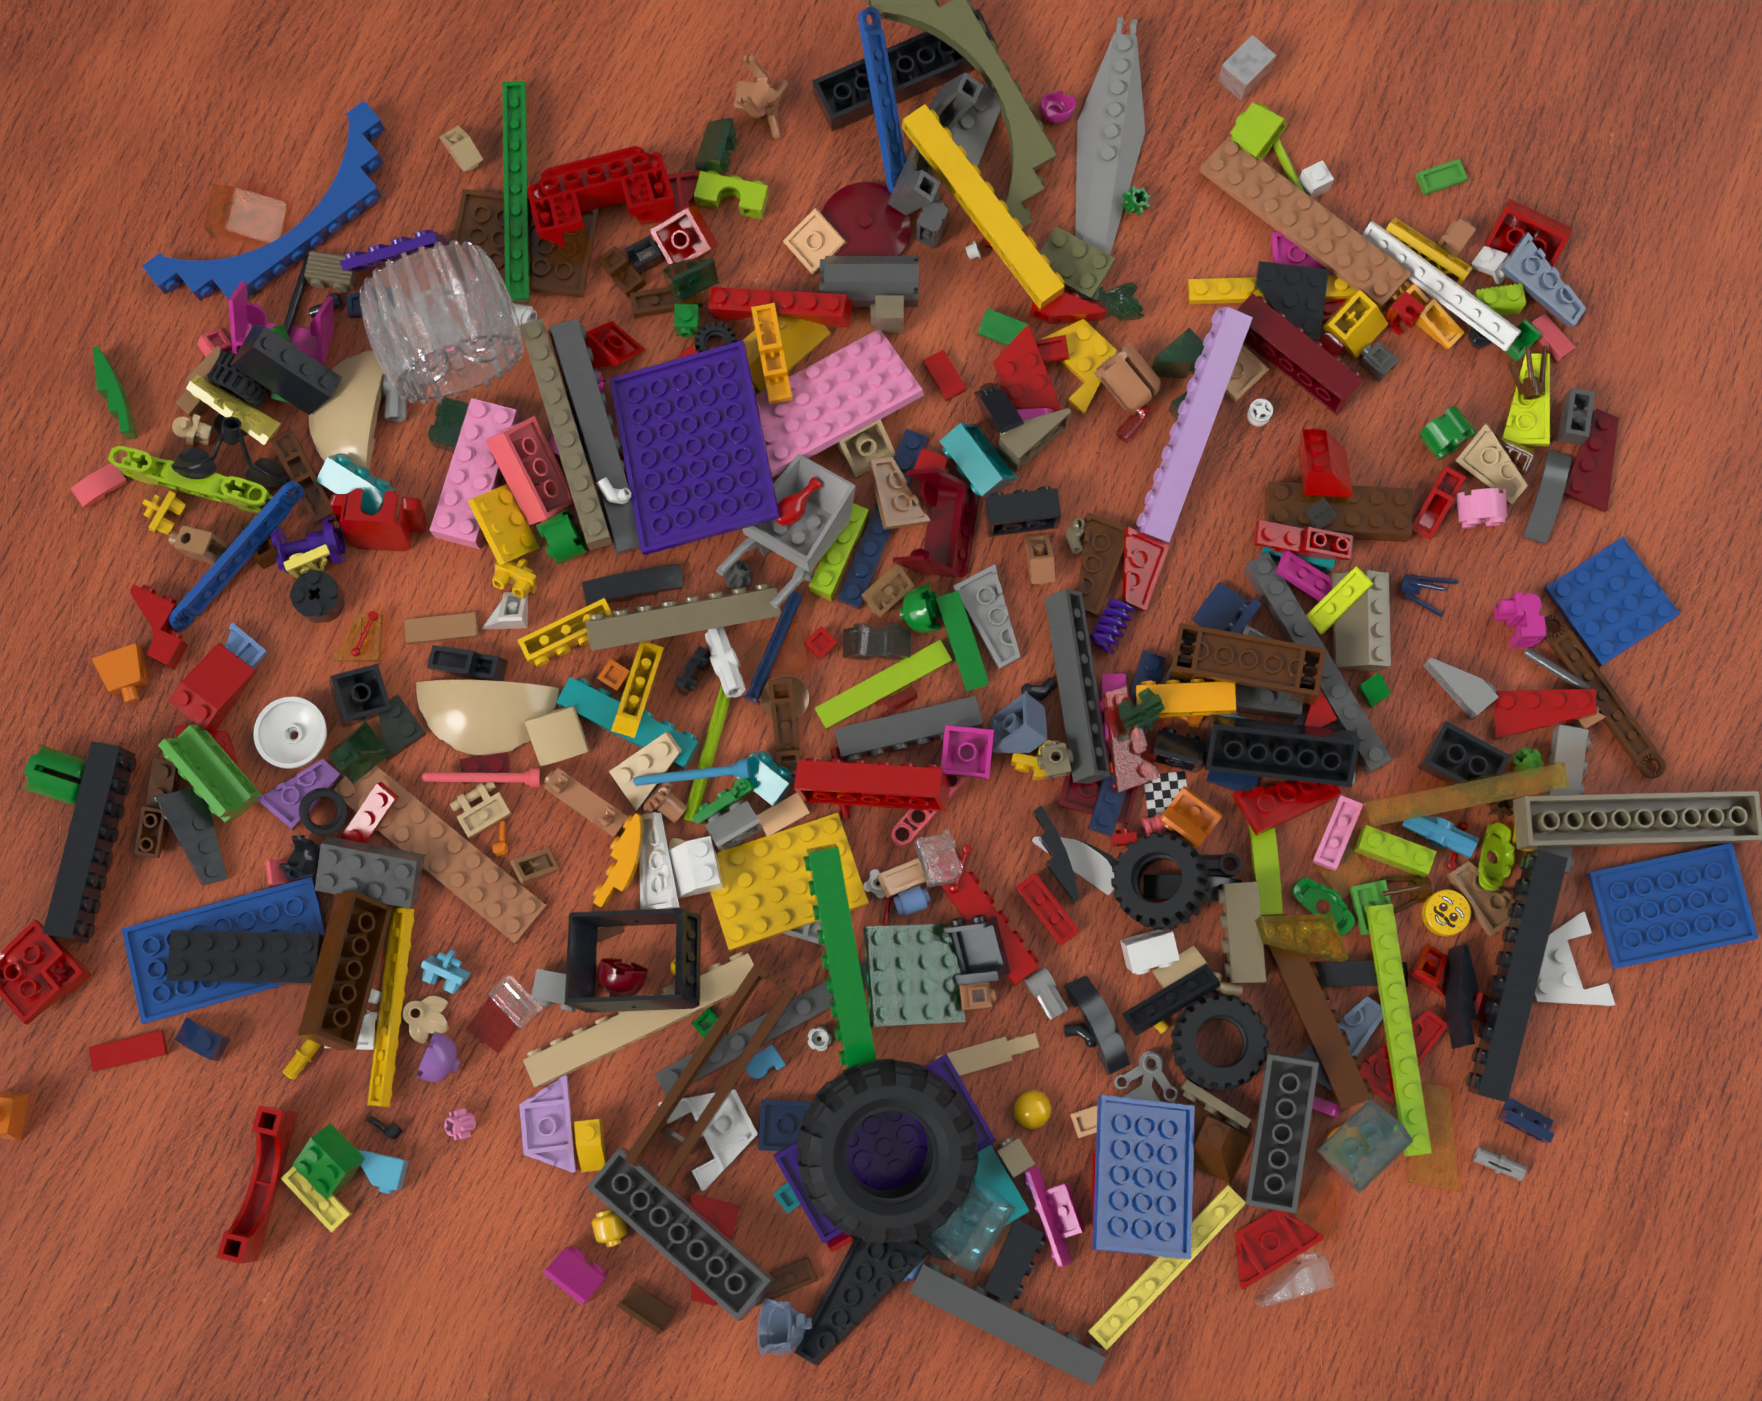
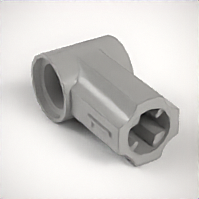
(394, 406)
(1043, 988)

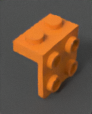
(1190, 817)

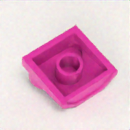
(967, 751)

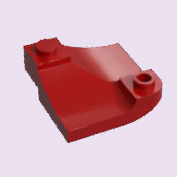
(37, 972)

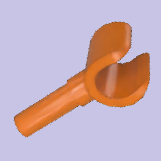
(1193, 721)
(500, 848)

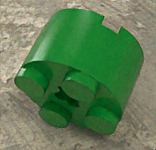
(1447, 432)
(563, 537)

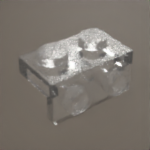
(938, 859)

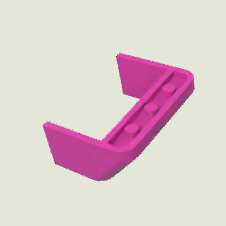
(312, 341)

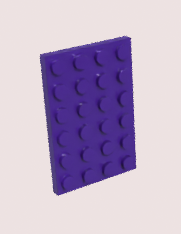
(381, 253)

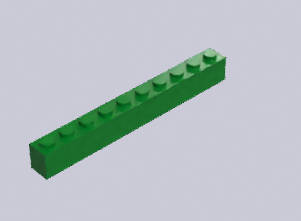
(840, 955)

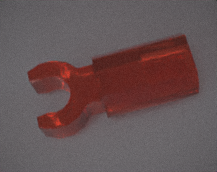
(1132, 424)
(897, 700)

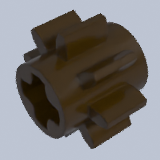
(1495, 809)

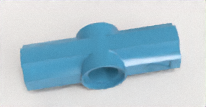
(1442, 834)

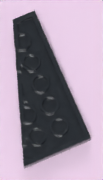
(857, 1288)

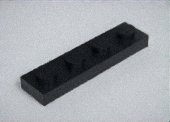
(1171, 999)

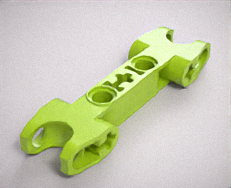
(217, 487)

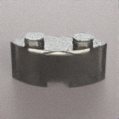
(880, 642)

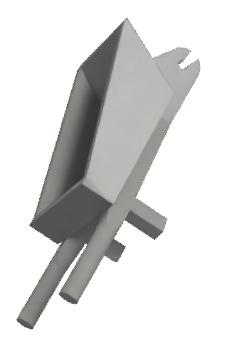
(810, 537)

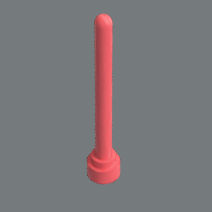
(529, 777)

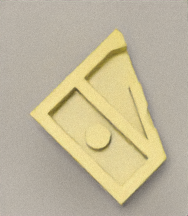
(311, 560)

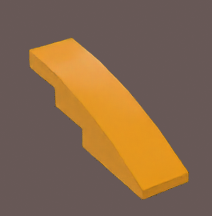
(1434, 318)
(772, 353)

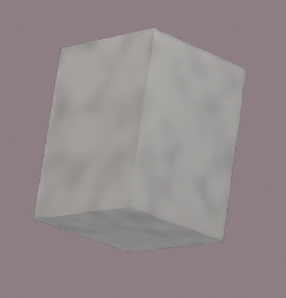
(1246, 67)

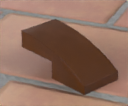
(621, 271)

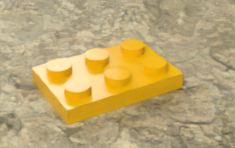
(503, 524)

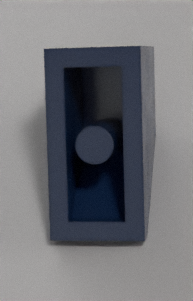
(202, 1040)

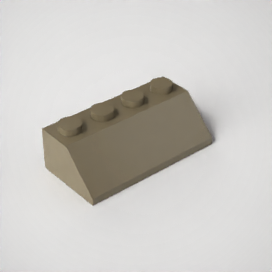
(1363, 631)
(1242, 937)

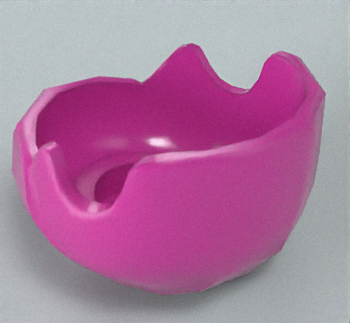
(1057, 107)

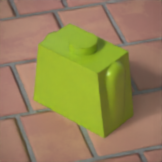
(1258, 130)

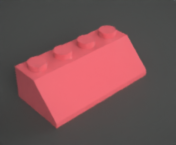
(531, 470)

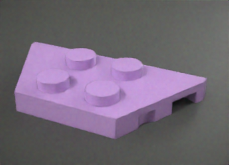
(549, 1127)

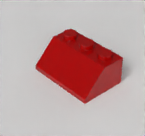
(1518, 220)
(1323, 465)

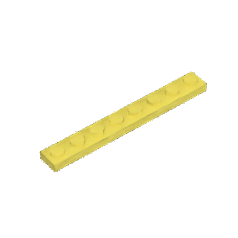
(1165, 1270)

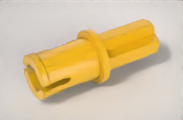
(301, 1058)

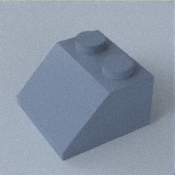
(1019, 726)

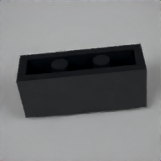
(1014, 1261)

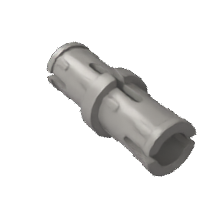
(1499, 1163)

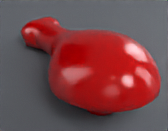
(794, 506)

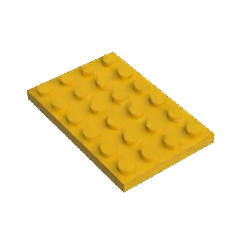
(769, 883)

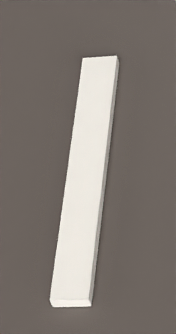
(1445, 289)

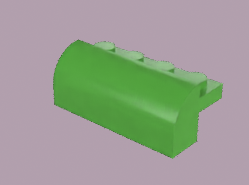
(211, 772)

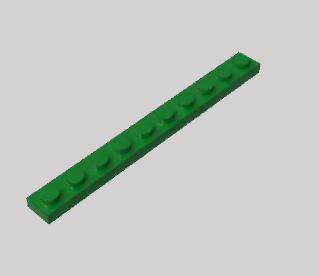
(515, 190)

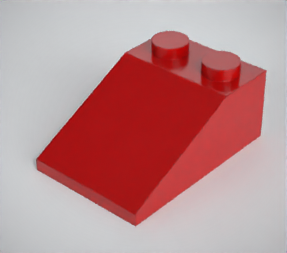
(212, 687)

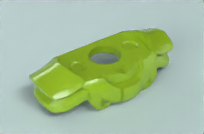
(1497, 840)

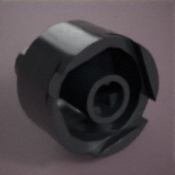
(313, 584)

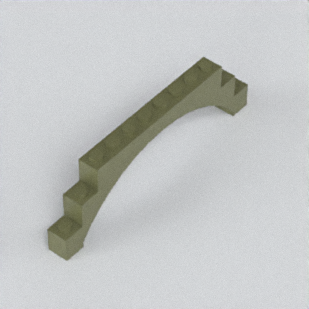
(960, 29)

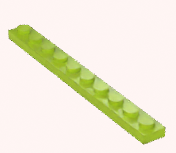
(1398, 1027)

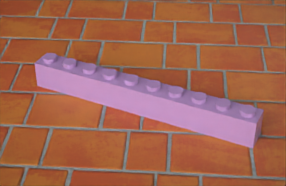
(1193, 423)

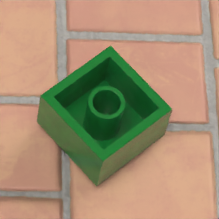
(328, 1161)

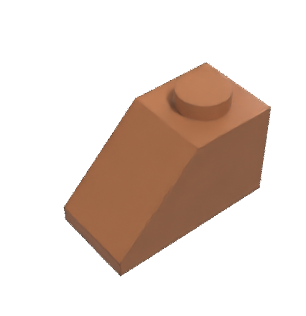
(1040, 559)

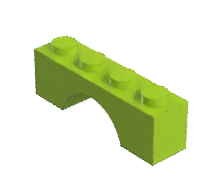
(832, 564)

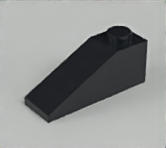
(997, 408)

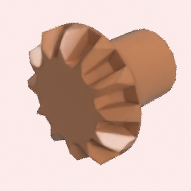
(665, 802)

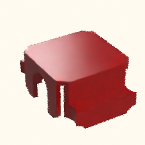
(379, 530)

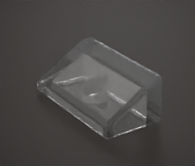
(515, 1001)

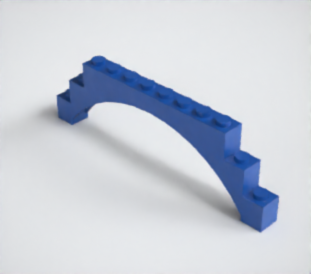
(344, 201)

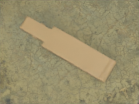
(990, 1053)

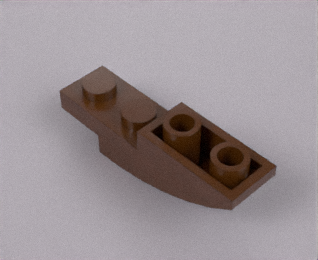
(152, 825)

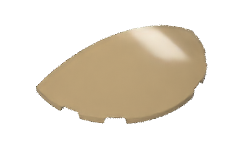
(350, 415)
(483, 714)

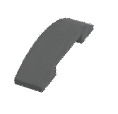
(1548, 497)

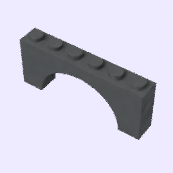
(915, 184)

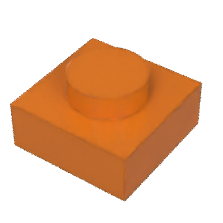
(614, 675)

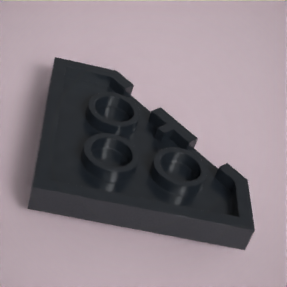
(1295, 292)

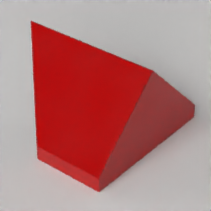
(1430, 970)

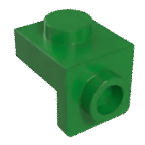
(1528, 336)

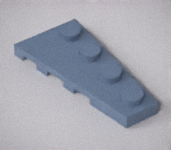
(1542, 282)
(1358, 1026)

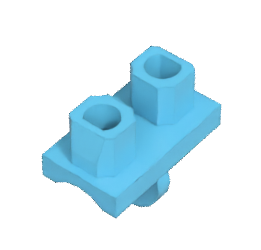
(446, 967)

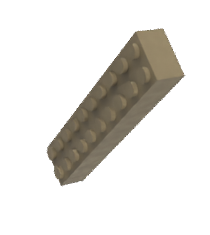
(1637, 819)

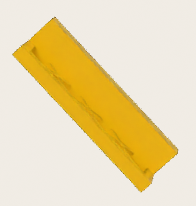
(1430, 249)

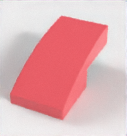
(96, 485)

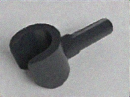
(391, 1131)

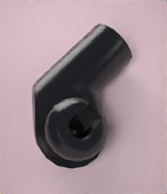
(337, 303)
(1039, 692)
(1081, 1030)

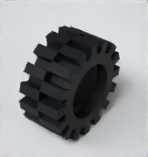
(711, 331)

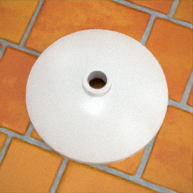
(276, 726)

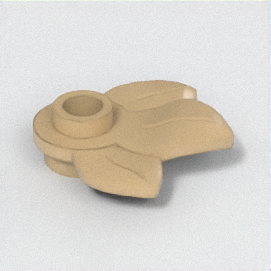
(429, 1018)

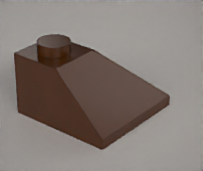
(1218, 1149)

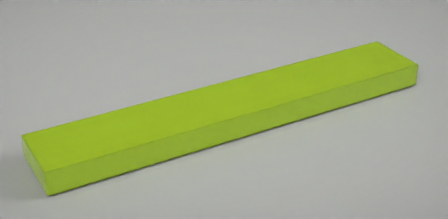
(883, 684)

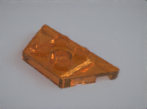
(789, 661)

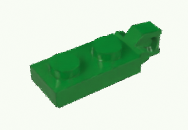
(724, 800)

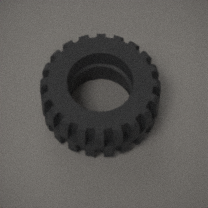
(1134, 863)
(1249, 1026)

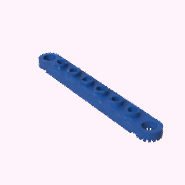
(882, 95)
(236, 556)

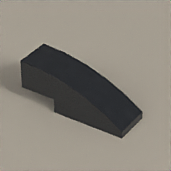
(467, 663)

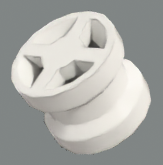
(1261, 407)

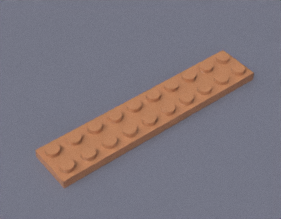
(1305, 222)
(450, 857)

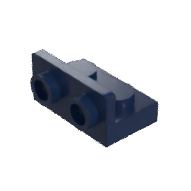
(1526, 1120)

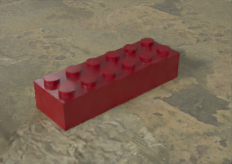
(1299, 356)

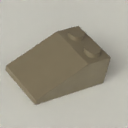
(1027, 440)

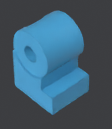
(764, 1062)

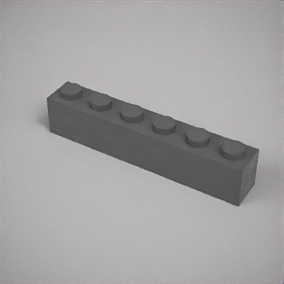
(905, 729)

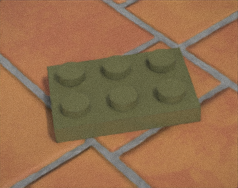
(1077, 262)

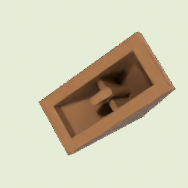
(534, 866)

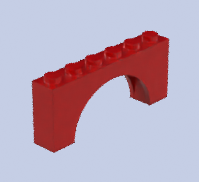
(273, 1136)

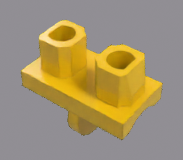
(170, 503)
(517, 575)

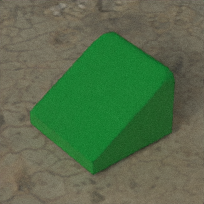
(1374, 690)
(705, 1022)

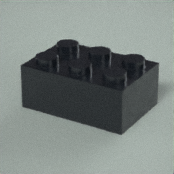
(1022, 511)
(1461, 756)

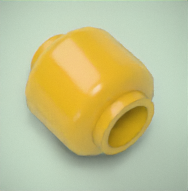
(608, 1227)

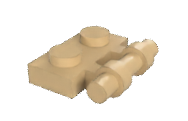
(484, 814)

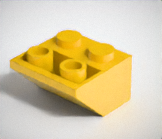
(1356, 323)

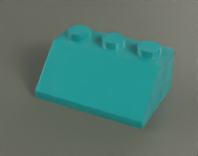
(977, 459)

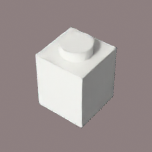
(1316, 179)

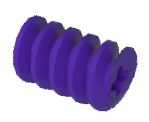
(1111, 624)

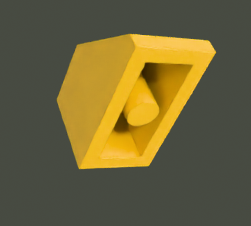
(590, 1144)

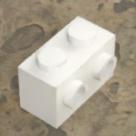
(1149, 950)

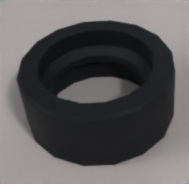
(324, 829)

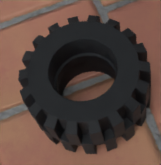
(236, 382)

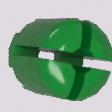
(49, 785)

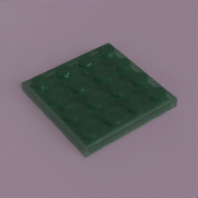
(912, 975)

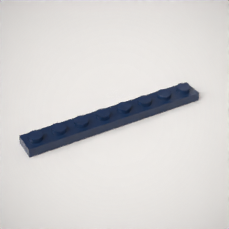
(875, 536)
(1107, 803)

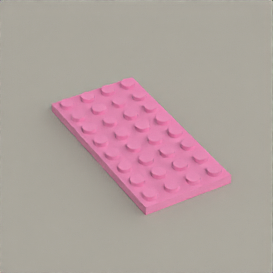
(836, 399)

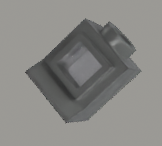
(1378, 360)

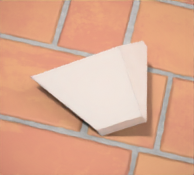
(509, 614)

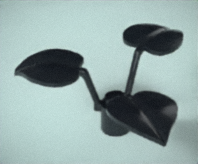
(197, 463)

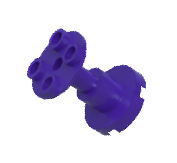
(329, 535)

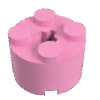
(1482, 506)

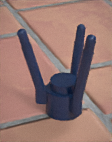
(1413, 583)

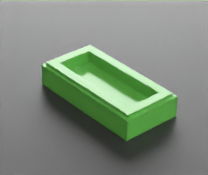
(1441, 177)

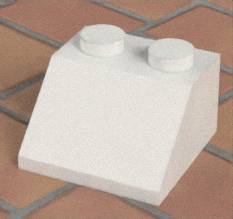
(695, 867)

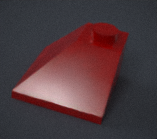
(611, 345)

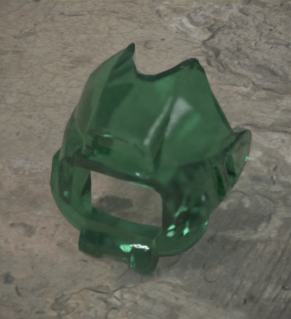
(1121, 302)

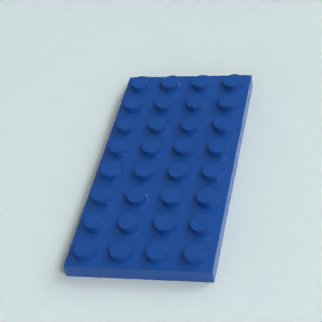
(278, 909)

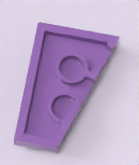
(287, 796)

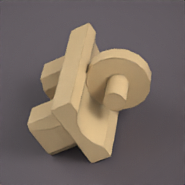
(192, 430)

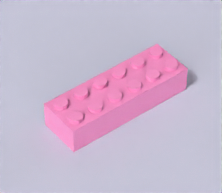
(471, 473)

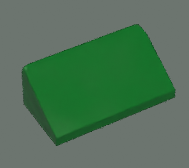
(1000, 327)

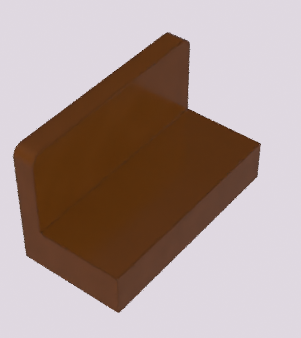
(646, 1308)

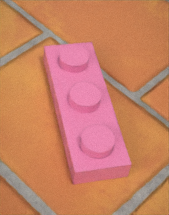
(1338, 833)

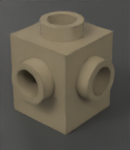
(1053, 768)

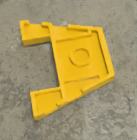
(1086, 354)

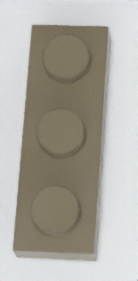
(1214, 1105)

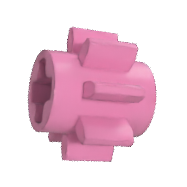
(460, 1124)

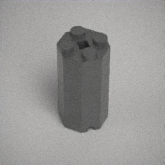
(870, 276)

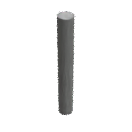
(1555, 669)

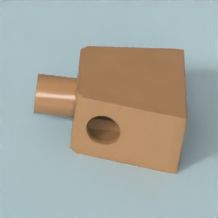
(198, 544)

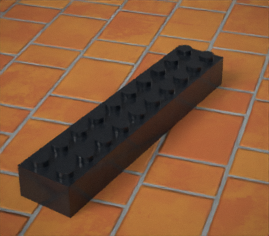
(1516, 975)

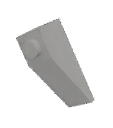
(1464, 688)

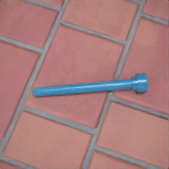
(738, 769)

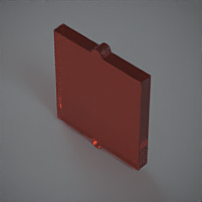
(492, 1026)

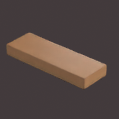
(441, 628)

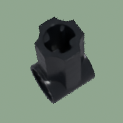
(1214, 864)

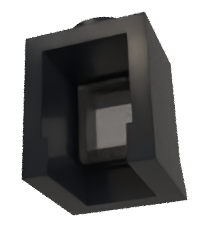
(644, 254)

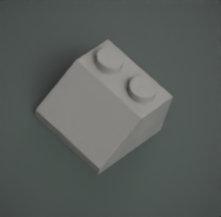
(733, 826)

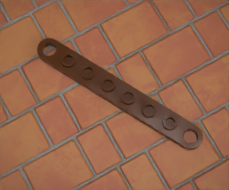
(1618, 717)

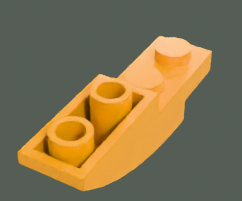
(627, 851)

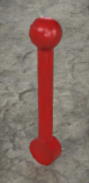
(373, 616)
(966, 850)
(1451, 865)
(887, 909)

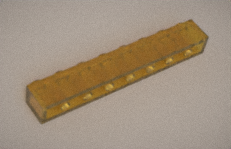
(1466, 793)

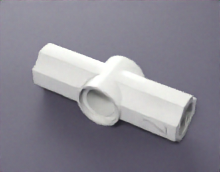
(725, 662)

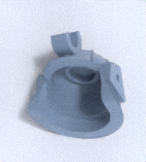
(780, 1327)

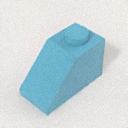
(384, 1171)

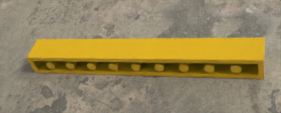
(983, 206)

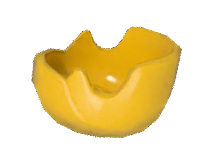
(1032, 1109)

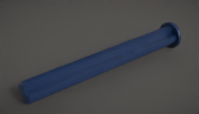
(773, 648)

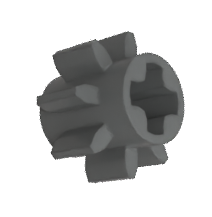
(738, 575)

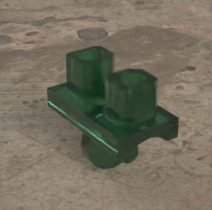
(1142, 714)

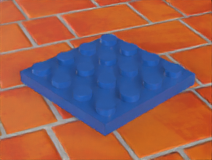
(1611, 601)

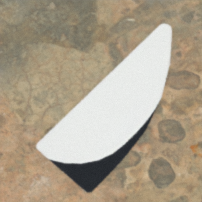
(1088, 862)

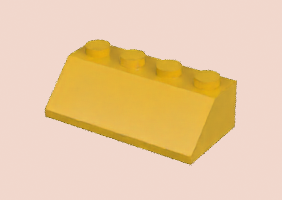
(798, 340)

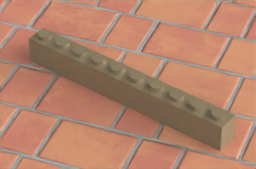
(566, 434)

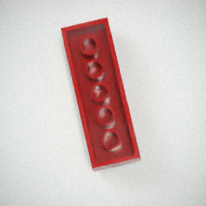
(872, 784)

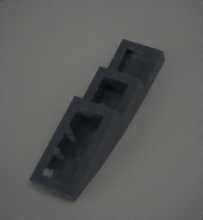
(633, 584)
(1059, 864)
(1459, 987)

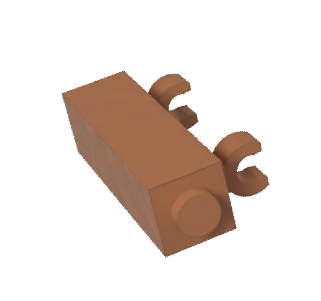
(585, 802)

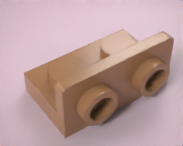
(887, 590)

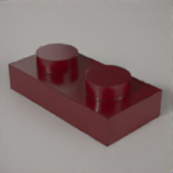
(486, 764)

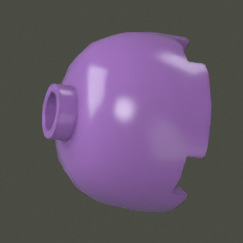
(439, 1059)

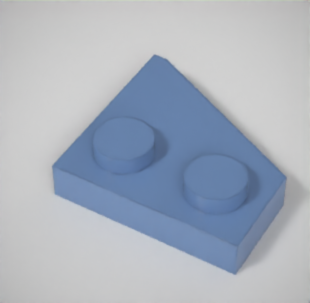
(245, 646)

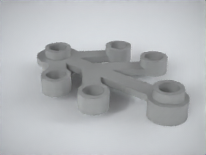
(1145, 1090)

